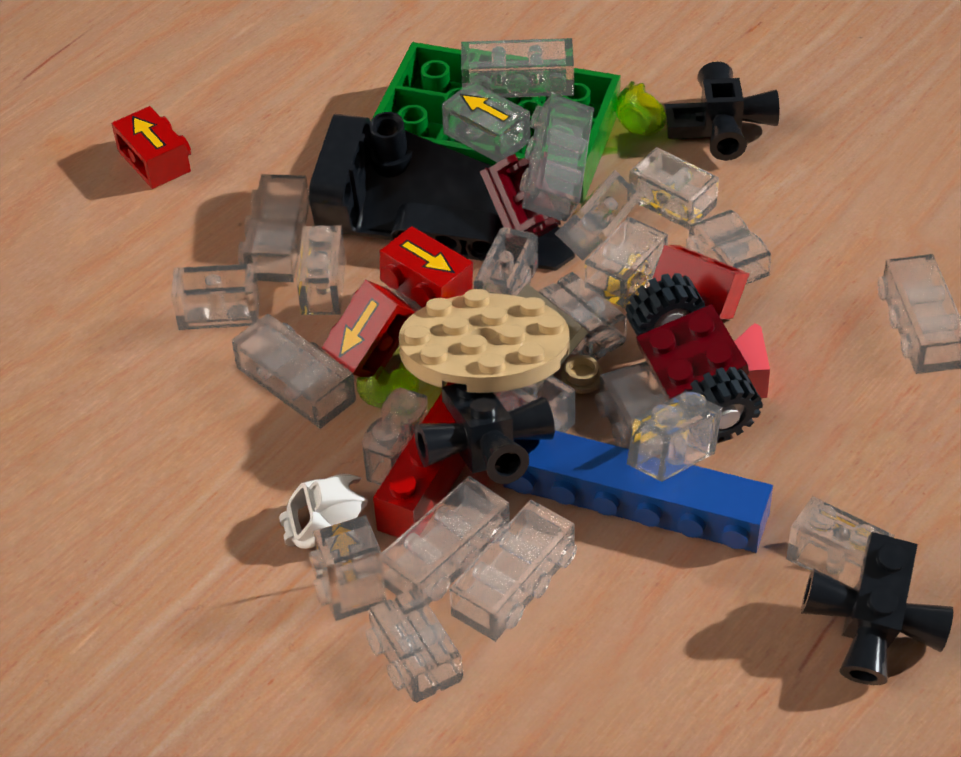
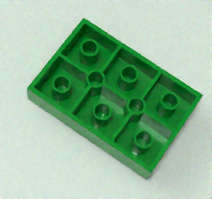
(434, 75)

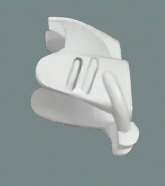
(328, 504)

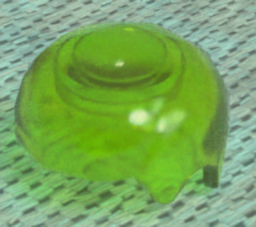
(639, 111)
(378, 387)

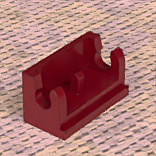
(503, 186)

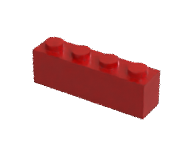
(414, 489)

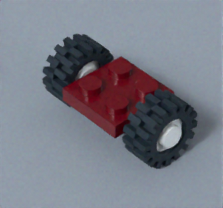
(693, 350)

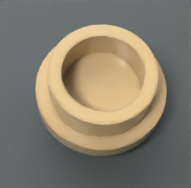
(582, 374)

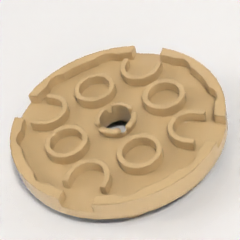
(484, 341)

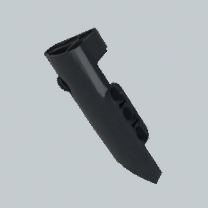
(386, 180)

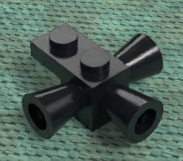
(721, 112)
(485, 433)
(877, 608)

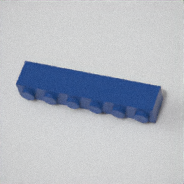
(692, 502)

